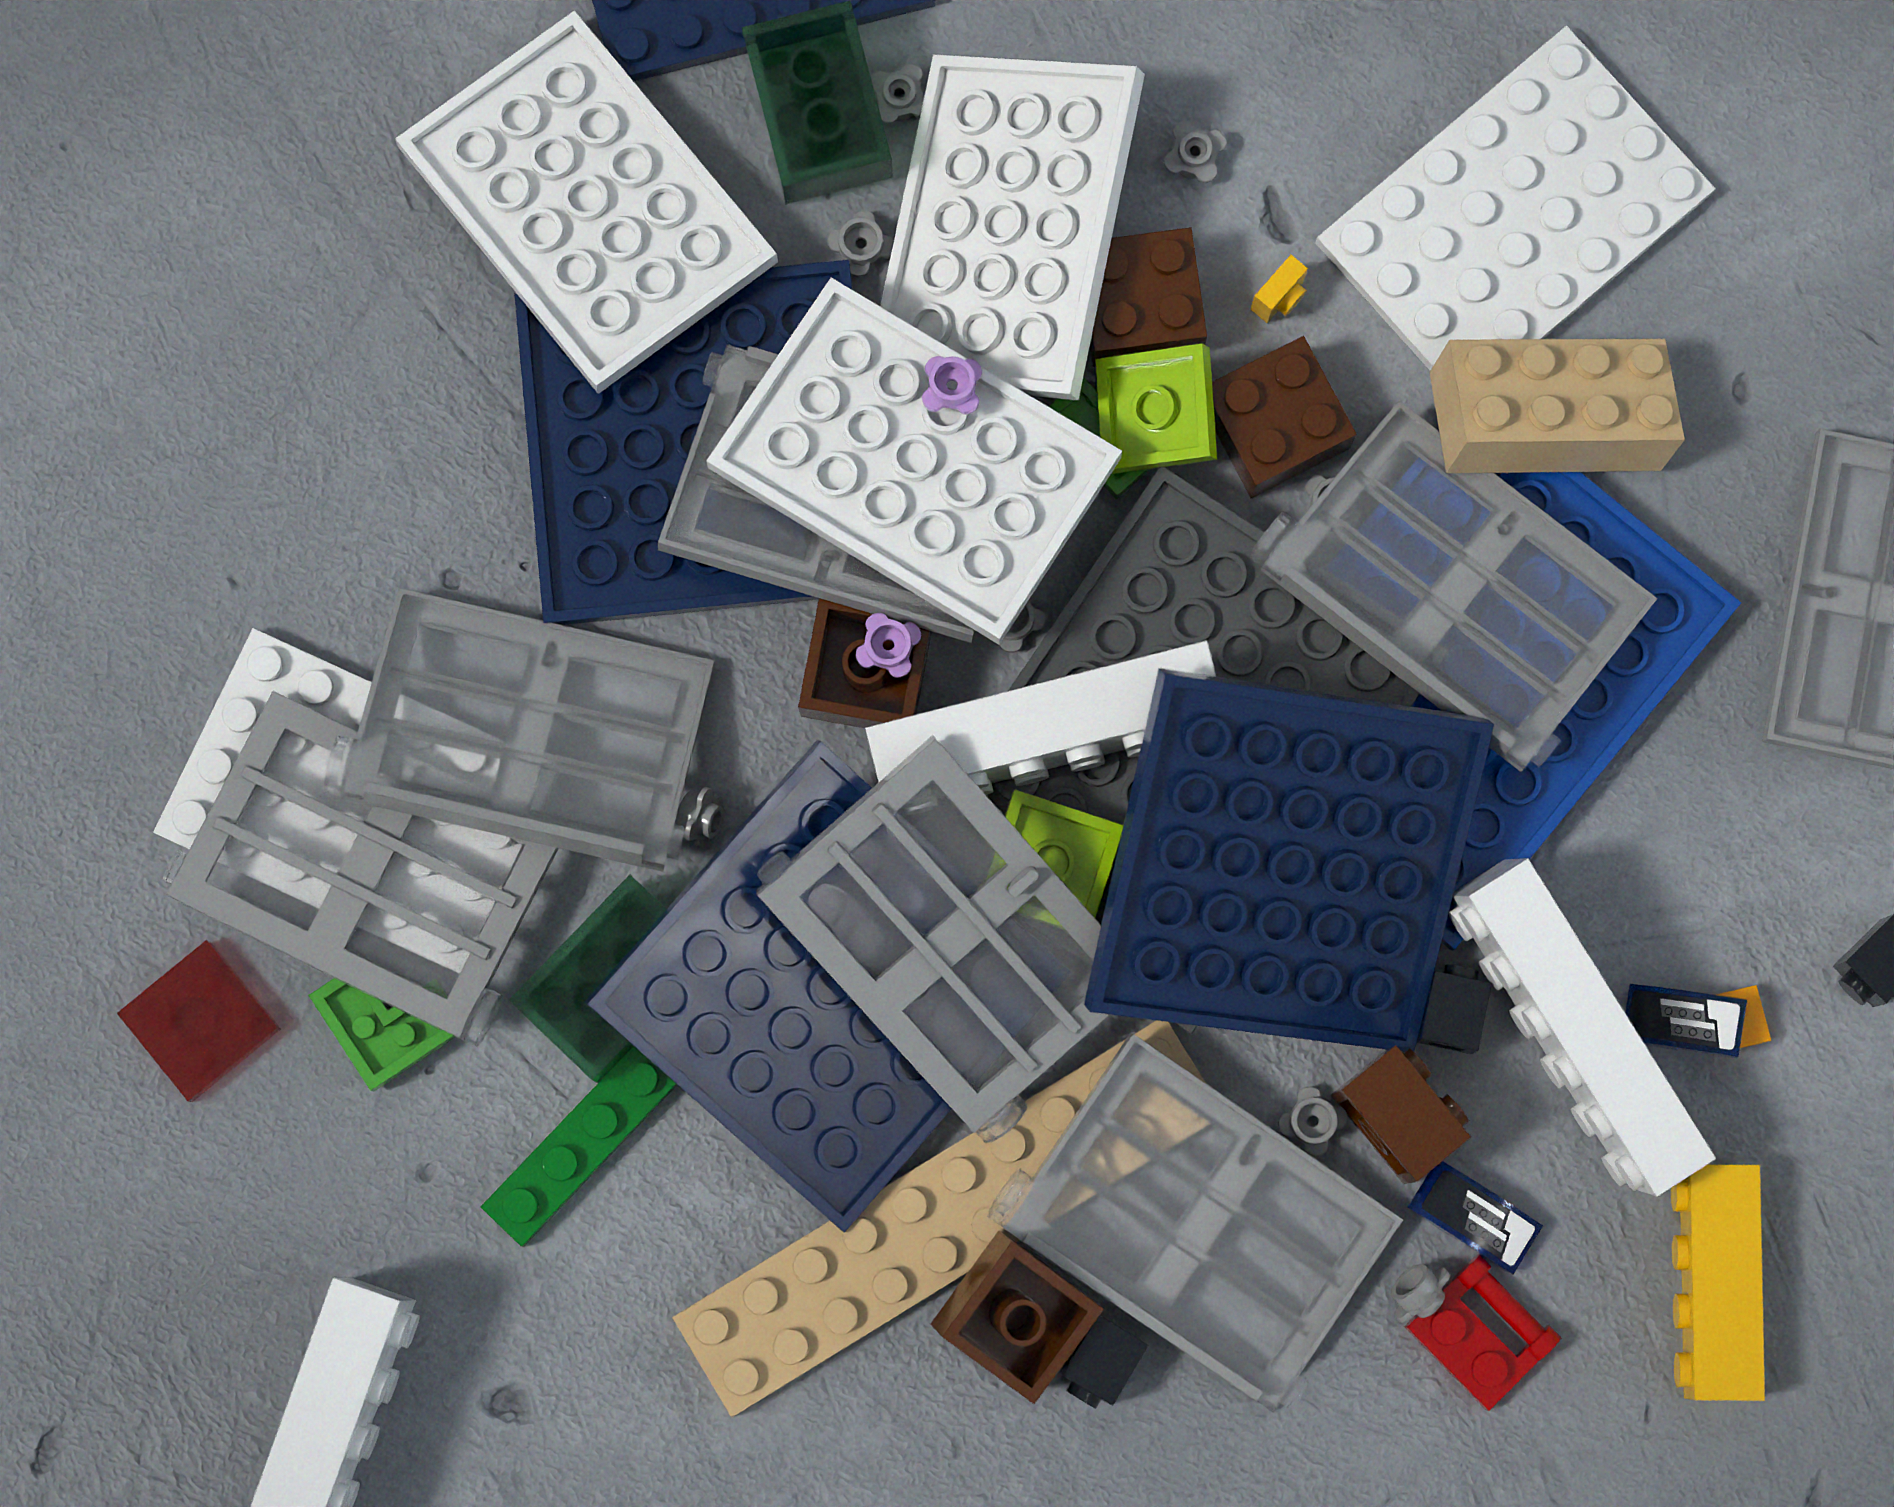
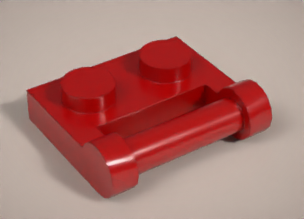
(1470, 1348)

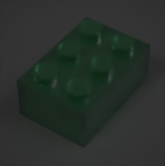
(818, 102)
(559, 988)

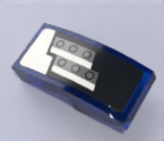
(1686, 1019)
(1475, 1216)

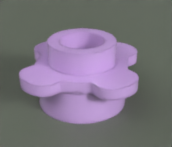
(955, 369)
(882, 629)

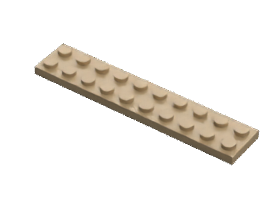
(894, 1255)

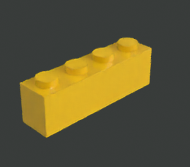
(1720, 1284)

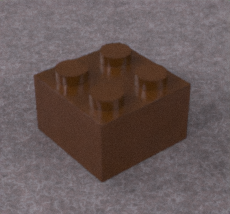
(1149, 296)
(1279, 417)
(844, 691)
(1403, 1114)
(1016, 1317)

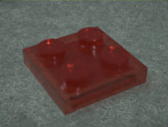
(199, 1021)

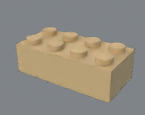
(1556, 405)

